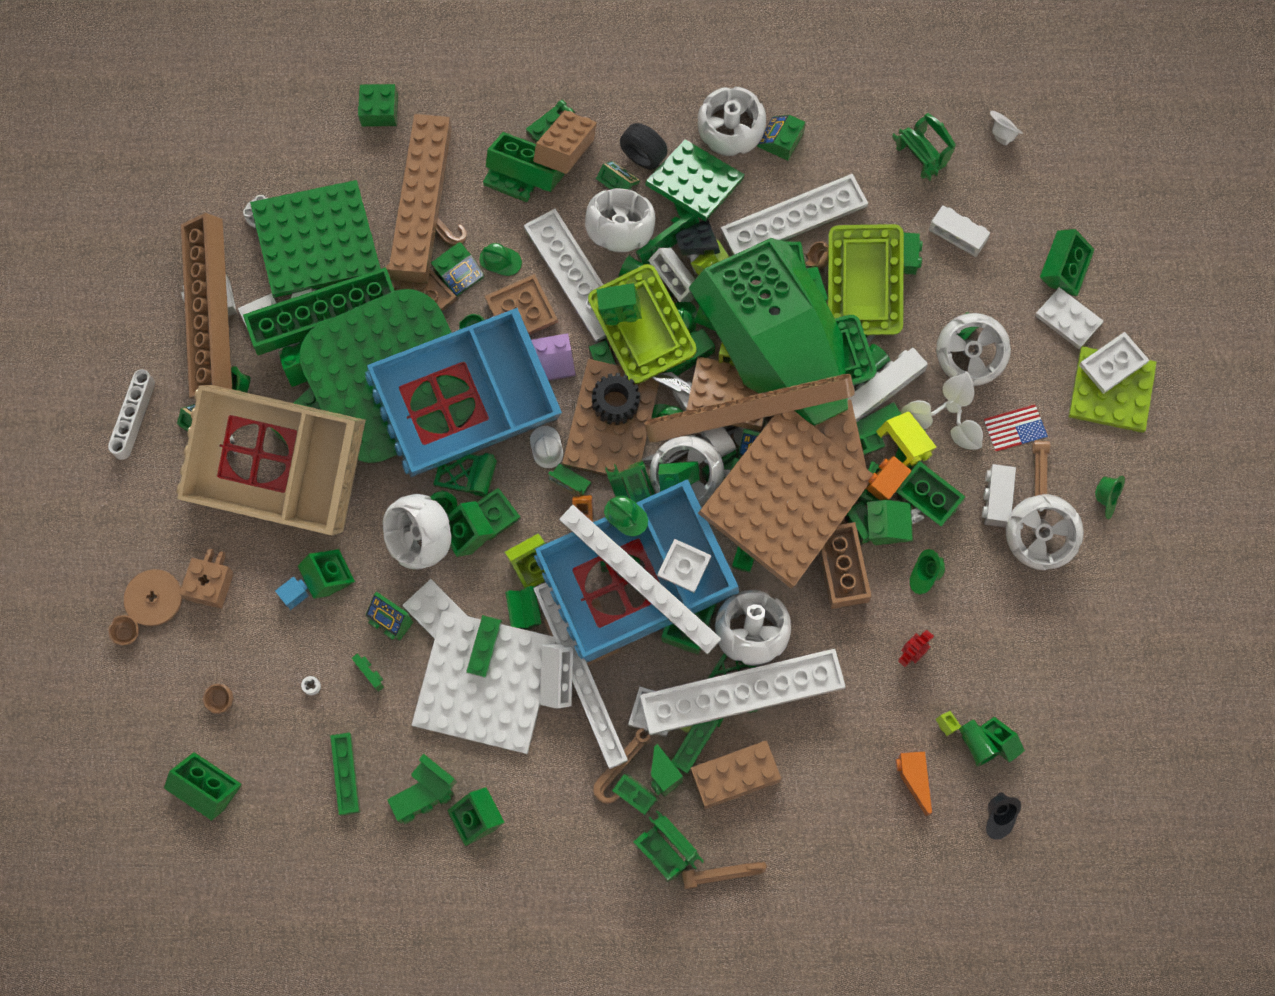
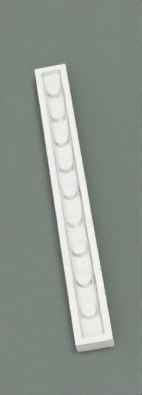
(640, 579)
(584, 683)

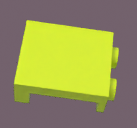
(909, 438)

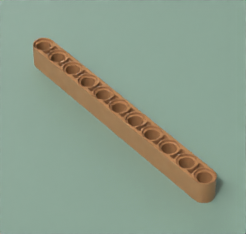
(750, 408)

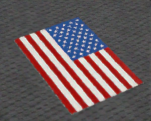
(1015, 427)

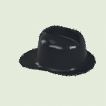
(1002, 815)

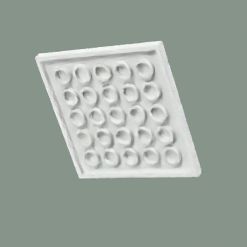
(480, 709)

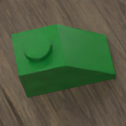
(675, 473)
(1004, 739)

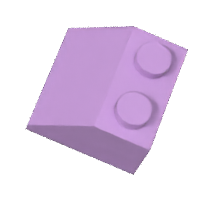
(555, 356)

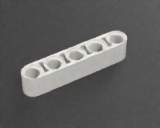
(134, 422)
(716, 437)

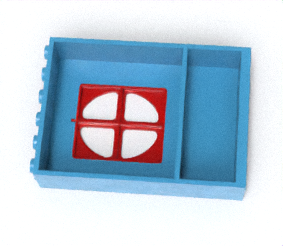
(502, 379)
(569, 560)

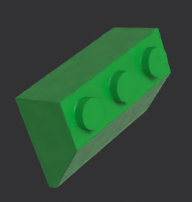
(1067, 261)
(930, 494)
(201, 785)

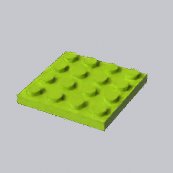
(1121, 406)

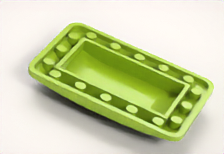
(867, 276)
(654, 341)

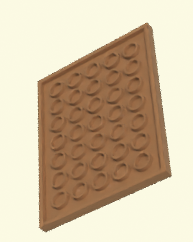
(786, 496)

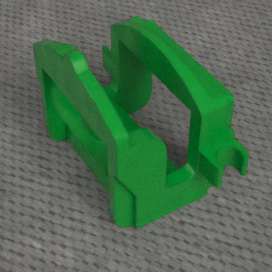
(922, 148)
(633, 480)
(661, 853)

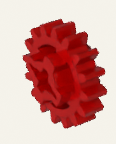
(915, 648)

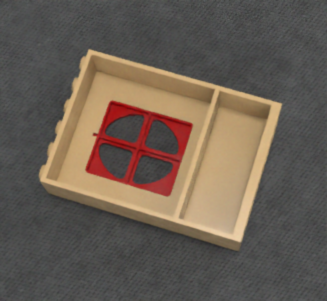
(318, 469)

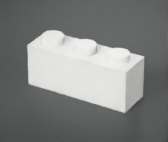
(959, 231)
(673, 273)
(998, 495)
(556, 675)

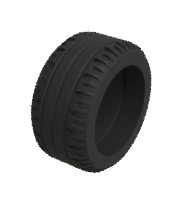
(643, 146)

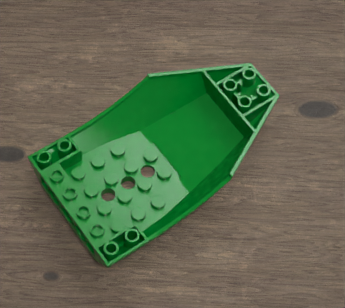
(770, 349)

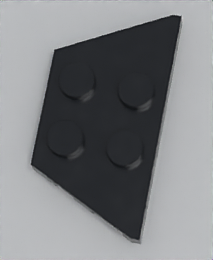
(697, 239)

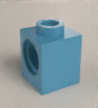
(292, 592)

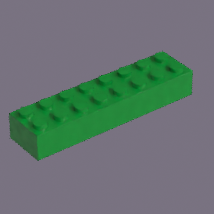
(294, 318)

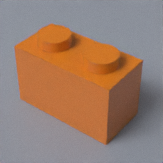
(888, 479)

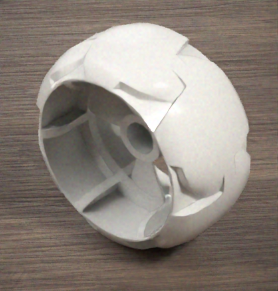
(734, 103)
(620, 233)
(991, 333)
(698, 451)
(429, 524)
(1036, 555)
(756, 606)

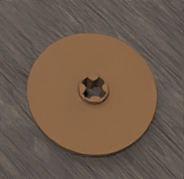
(144, 586)

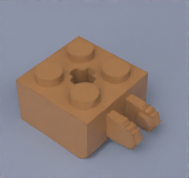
(202, 571)

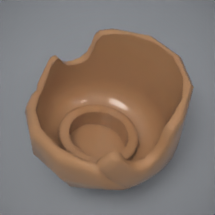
(818, 255)
(123, 630)
(218, 698)

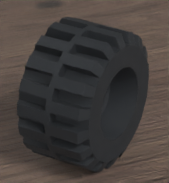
(620, 385)

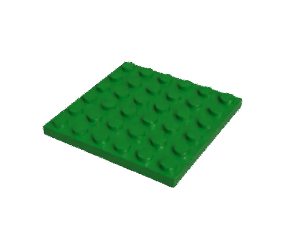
(314, 238)

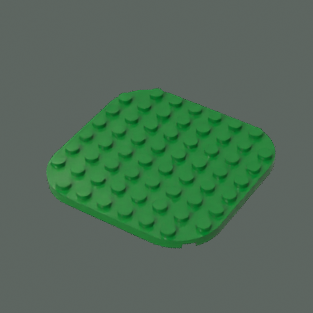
(341, 348)

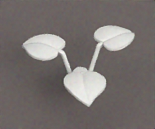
(959, 392)

